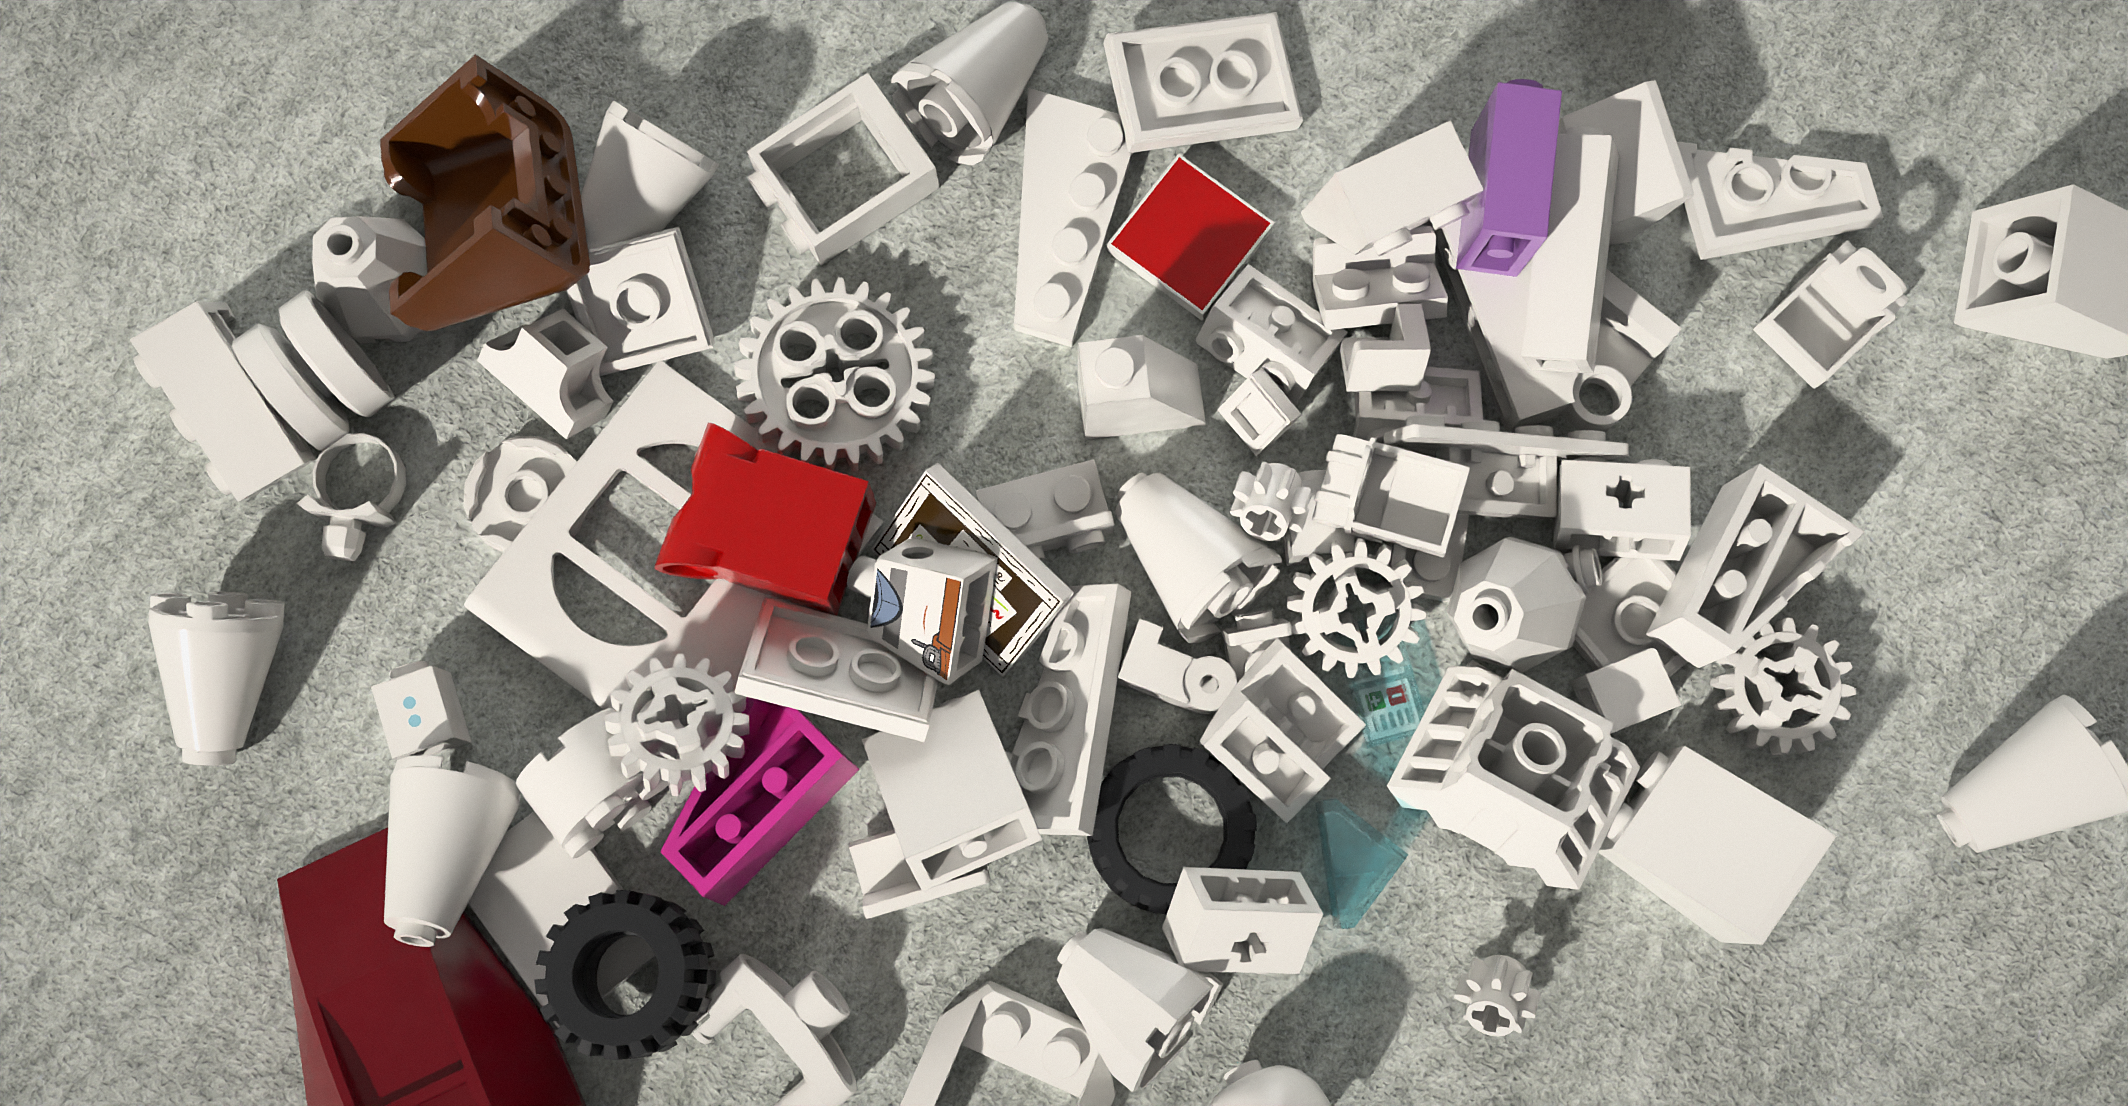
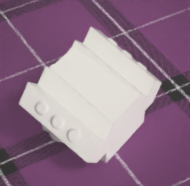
(1517, 772)

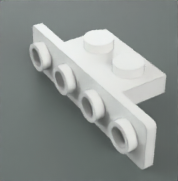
(1508, 471)

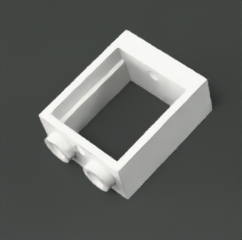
(854, 103)

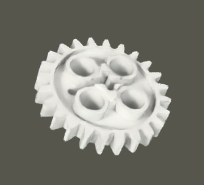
(823, 324)

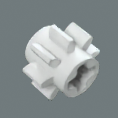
(1271, 501)
(1497, 995)

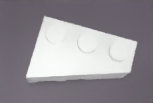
(219, 401)
(1746, 565)

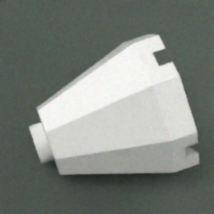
(354, 270)
(1516, 604)
(1133, 1001)

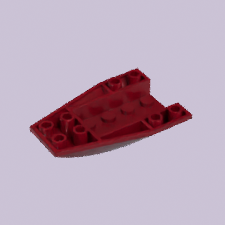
(402, 1018)

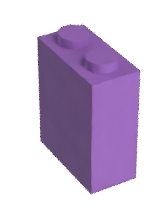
(1515, 163)

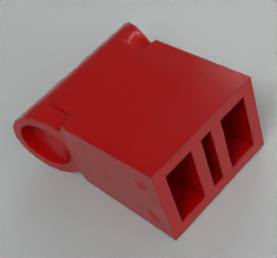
(768, 523)

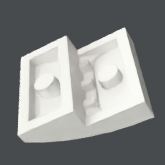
(1281, 730)

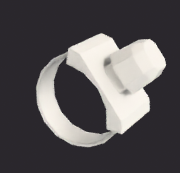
(343, 535)

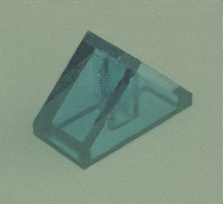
(1355, 860)

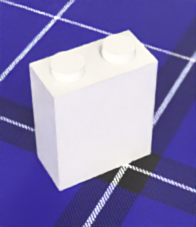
(951, 794)

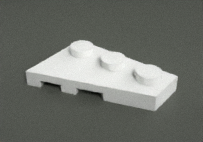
(1769, 202)

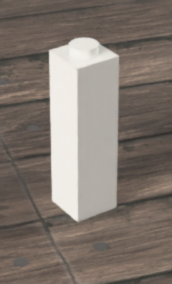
(1573, 259)

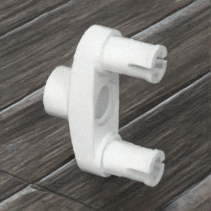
(797, 1020)

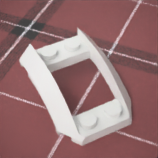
(1018, 1035)

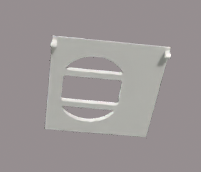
(520, 588)

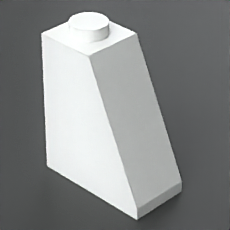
(1136, 388)

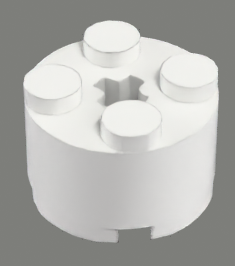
(584, 788)

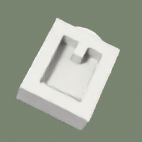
(1251, 637)

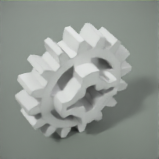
(1384, 597)
(1808, 676)
(701, 707)

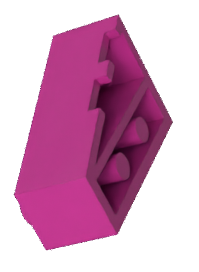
(760, 806)

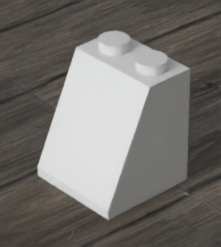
(2049, 272)
(1714, 846)

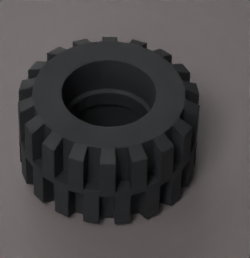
(574, 964)

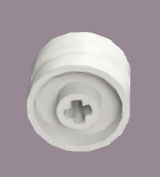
(308, 376)

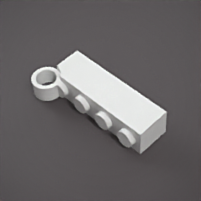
(1495, 321)

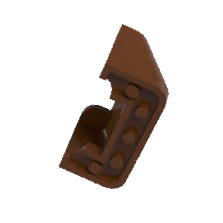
(493, 195)

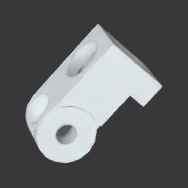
(1173, 676)

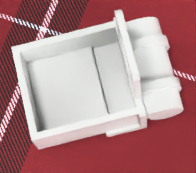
(1833, 312)
(1390, 494)

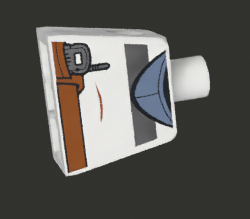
(928, 604)

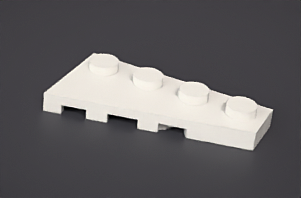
(1068, 200)
(1070, 711)

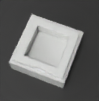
(1259, 411)

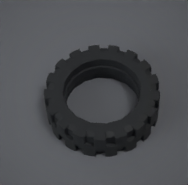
(1163, 762)

